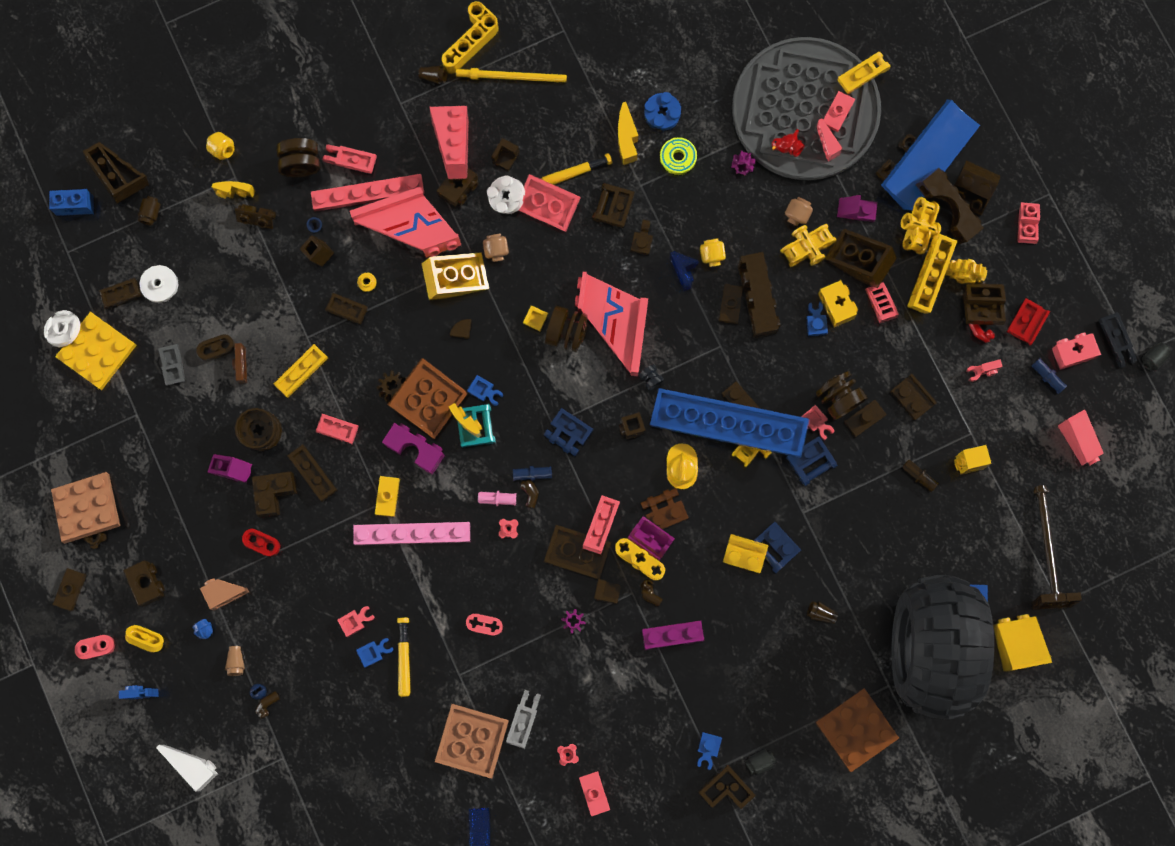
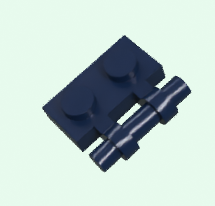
(572, 427)

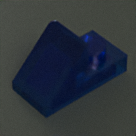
(681, 265)

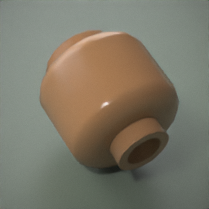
(798, 211)
(495, 247)

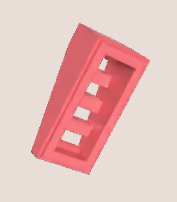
(829, 142)
(875, 304)

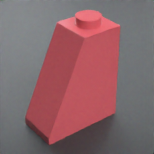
(1082, 438)

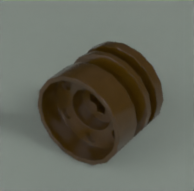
(566, 329)
(841, 395)
(249, 424)

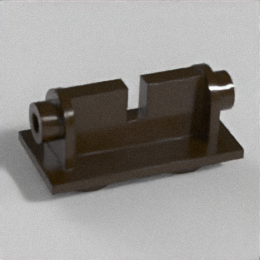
(248, 215)

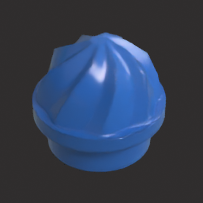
(203, 629)

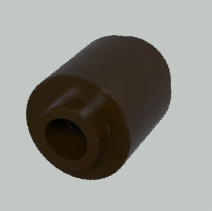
(148, 210)

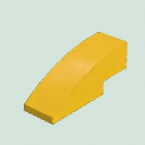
(627, 136)

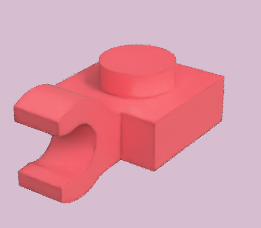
(989, 369)

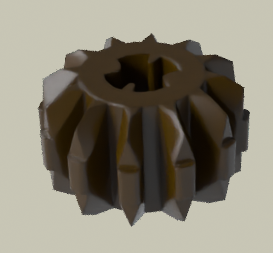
(390, 380)

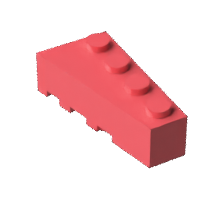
(452, 136)

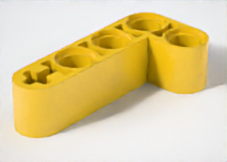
(467, 41)

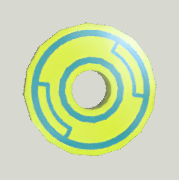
(675, 145)

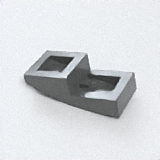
(172, 364)

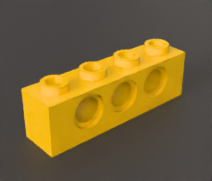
(932, 273)

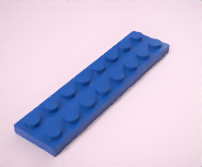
(730, 422)

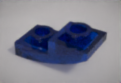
(479, 827)

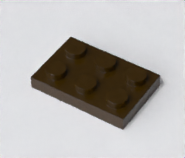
(568, 553)

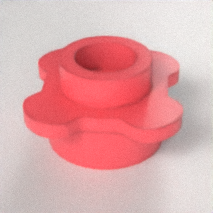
(512, 532)
(569, 749)

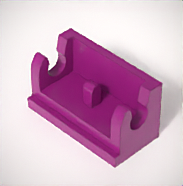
(651, 538)

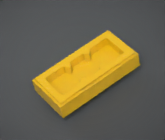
(387, 496)

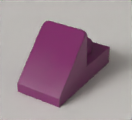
(857, 209)

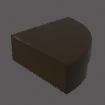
(461, 329)

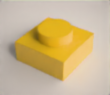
(535, 318)

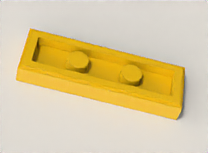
(301, 370)

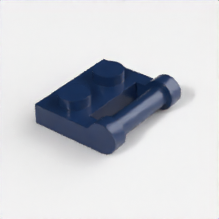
(811, 453)
(780, 543)

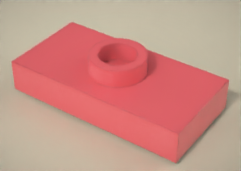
(838, 111)
(337, 428)
(594, 793)

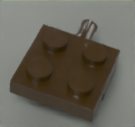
(984, 303)

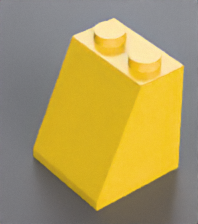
(1021, 643)

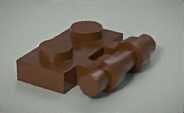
(666, 516)

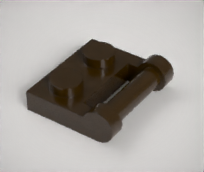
(619, 207)

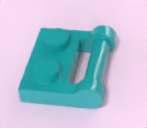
(466, 437)

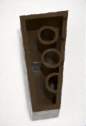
(758, 294)

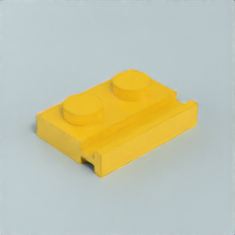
(745, 553)

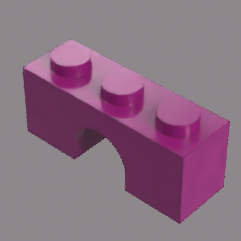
(429, 455)
(673, 635)

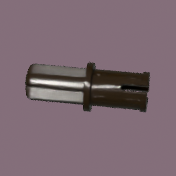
(920, 475)

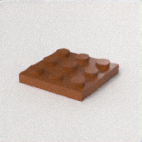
(426, 398)
(857, 730)

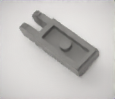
(523, 721)

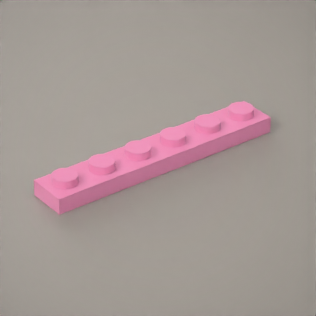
(412, 533)

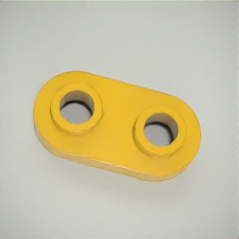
(144, 638)

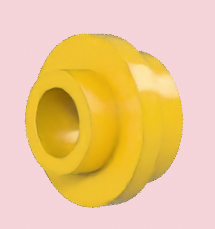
(366, 287)

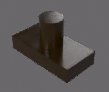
(865, 418)

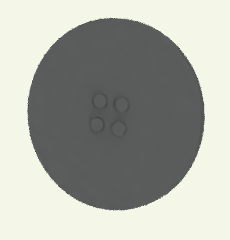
(791, 90)

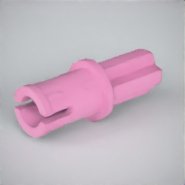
(497, 498)

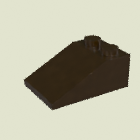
(861, 257)

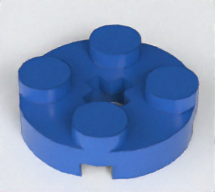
(665, 101)

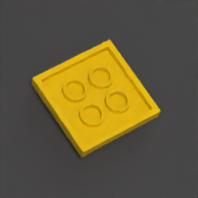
(96, 351)

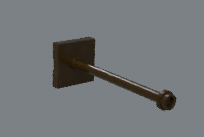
(1055, 598)

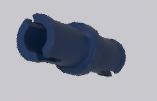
(1049, 375)
(532, 473)

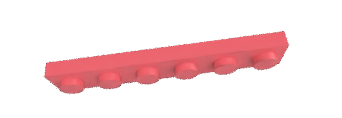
(364, 192)

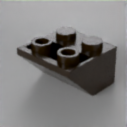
(976, 186)

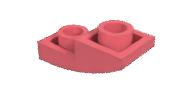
(1028, 223)

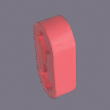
(482, 629)

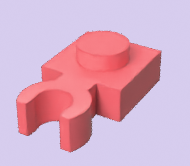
(817, 422)
(352, 621)

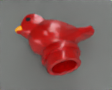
(789, 144)

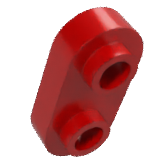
(261, 543)

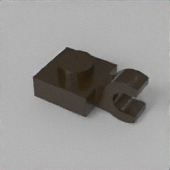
(642, 241)

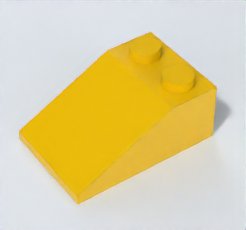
(454, 275)

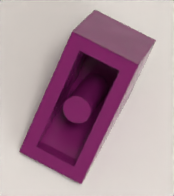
(230, 468)

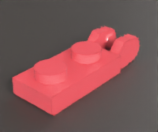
(351, 158)

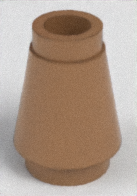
(234, 662)

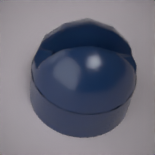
(310, 225)
(261, 694)

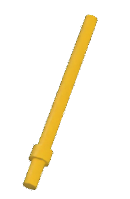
(475, 73)

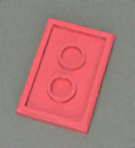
(548, 203)

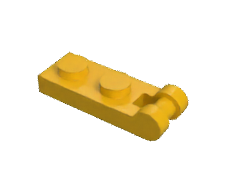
(863, 73)

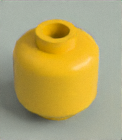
(220, 145)
(712, 252)

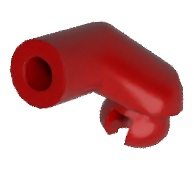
(980, 334)

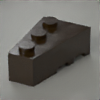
(114, 173)

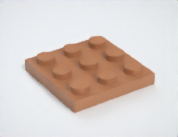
(85, 507)
(471, 741)

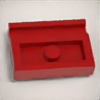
(1028, 321)

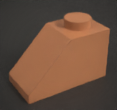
(219, 593)

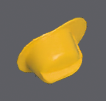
(682, 466)

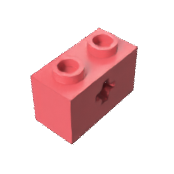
(1086, 348)

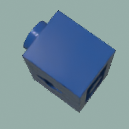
(71, 202)

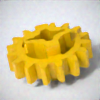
(966, 271)

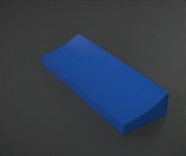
(932, 150)

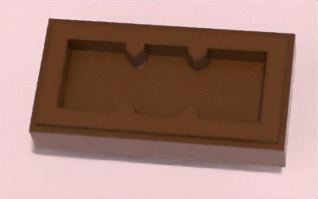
(239, 363)

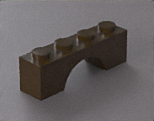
(964, 222)

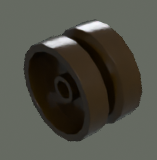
(297, 157)

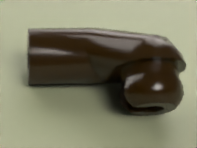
(261, 709)

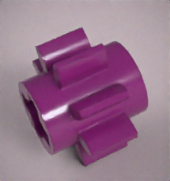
(743, 163)
(570, 616)

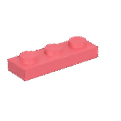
(601, 524)

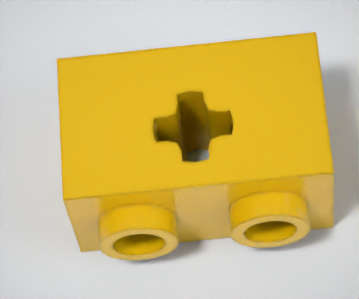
(837, 313)
(972, 459)

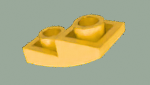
(228, 189)
(469, 424)

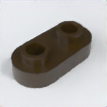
(216, 347)

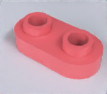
(94, 647)

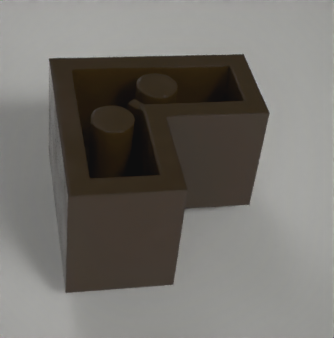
(267, 490)
(726, 783)

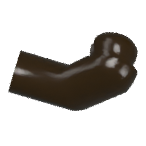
(532, 492)
(648, 593)

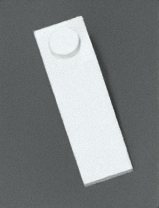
(192, 768)

